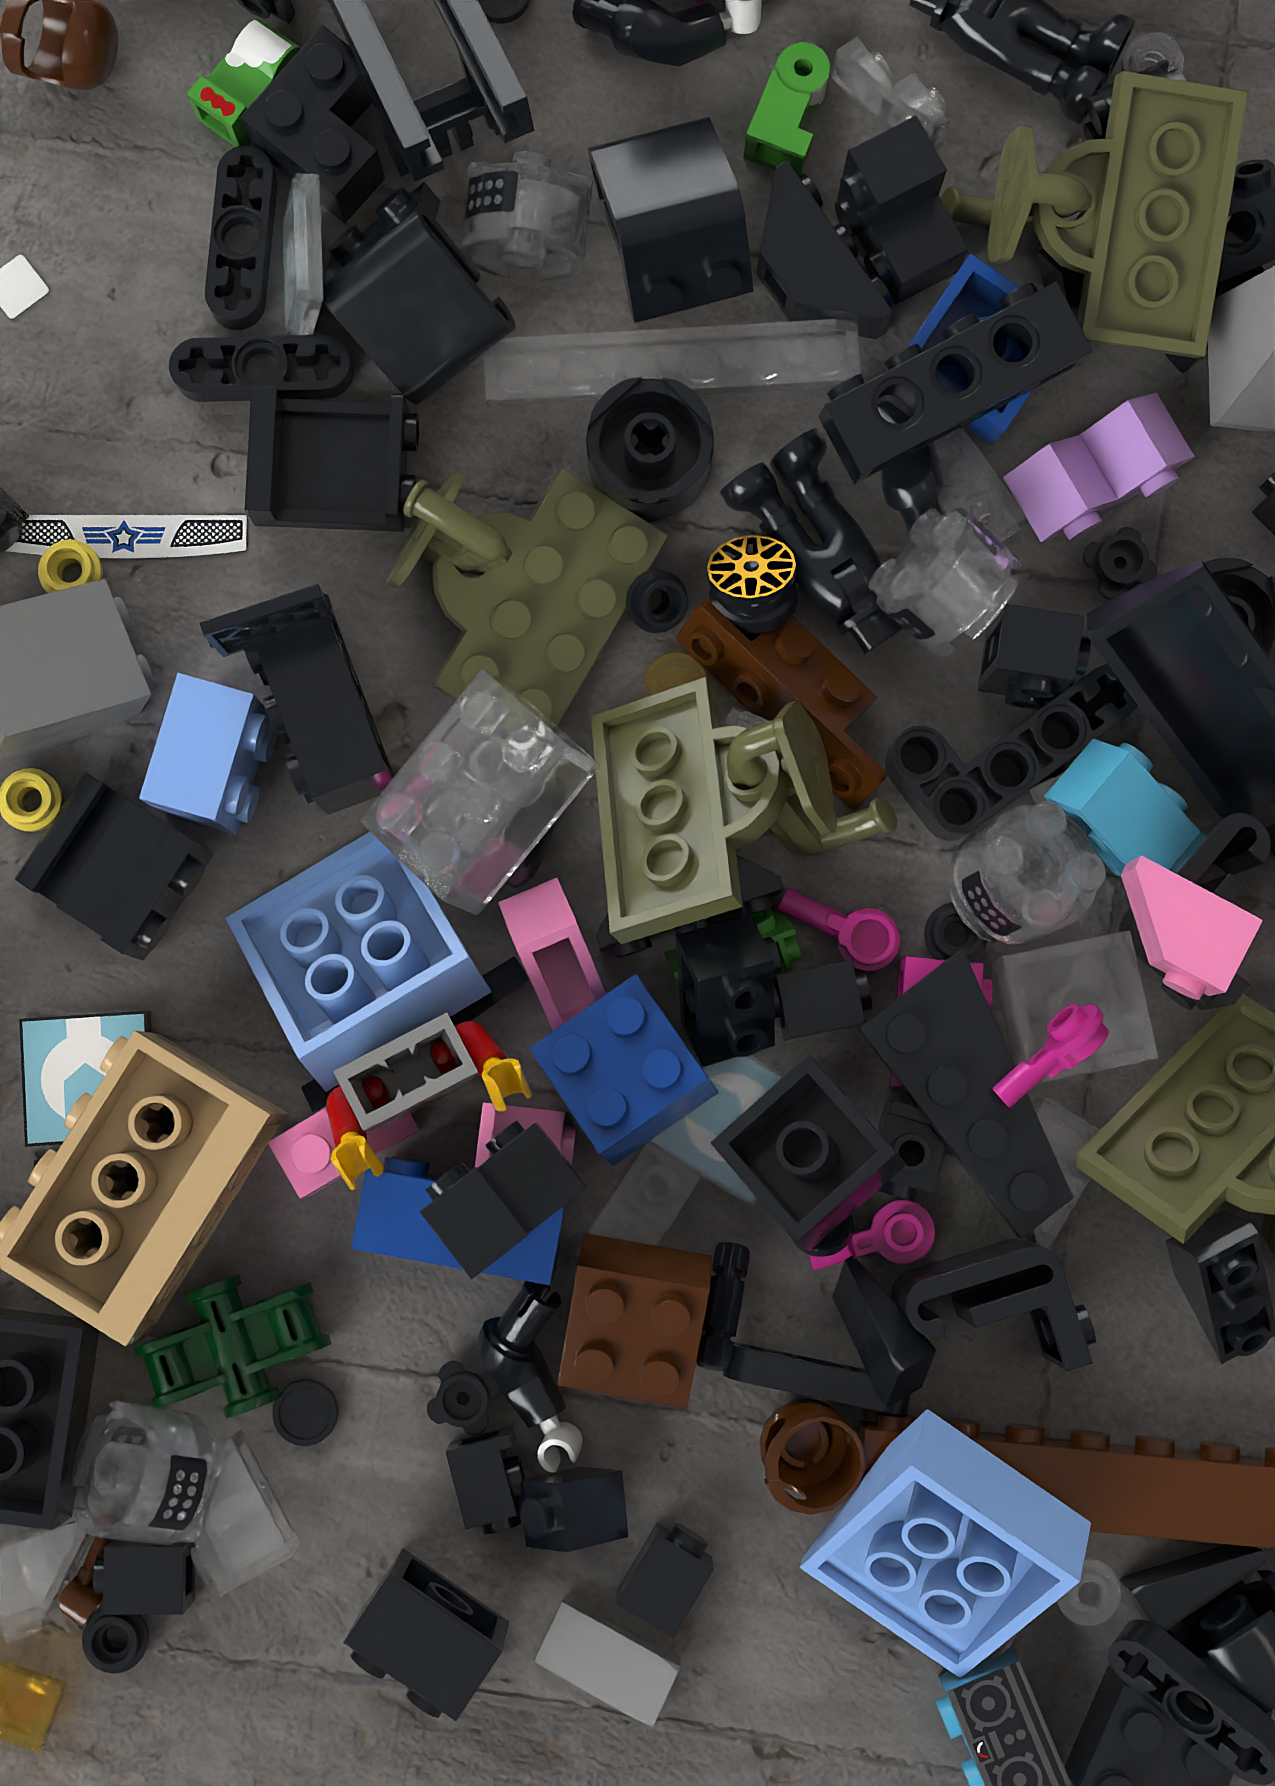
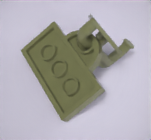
(1147, 205)
(543, 587)
(690, 794)
(1198, 1129)

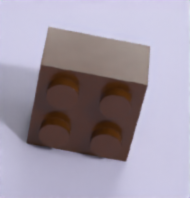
(635, 1320)

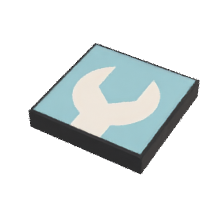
(63, 1062)

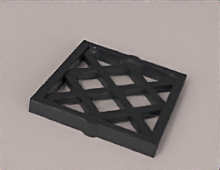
(268, 620)

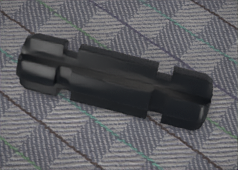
(723, 1306)

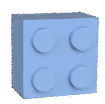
(209, 755)

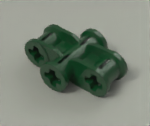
(232, 1346)

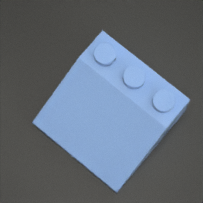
(354, 956)
(949, 1546)

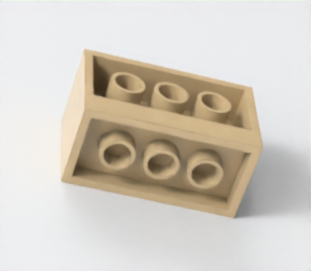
(181, 1192)

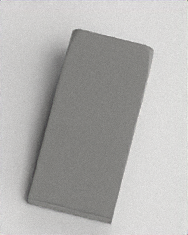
(609, 1662)

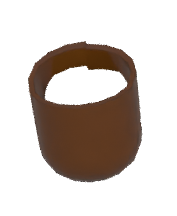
(74, 47)
(820, 1475)

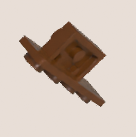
(787, 668)

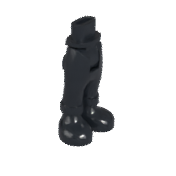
(994, 34)
(830, 574)

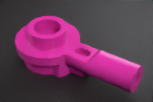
(863, 936)
(1072, 1038)
(898, 1231)

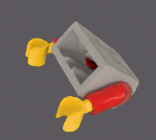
(408, 1077)

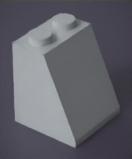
(1243, 356)
(66, 670)

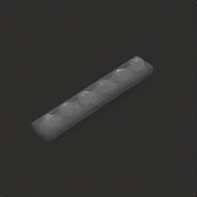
(702, 358)

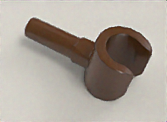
(78, 1598)

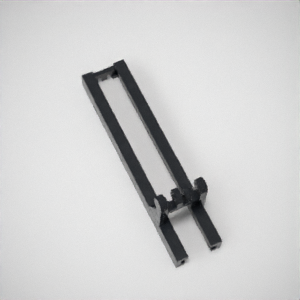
(419, 127)

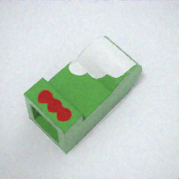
(239, 80)
(791, 94)

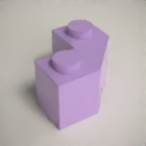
(1091, 473)

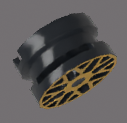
(754, 588)

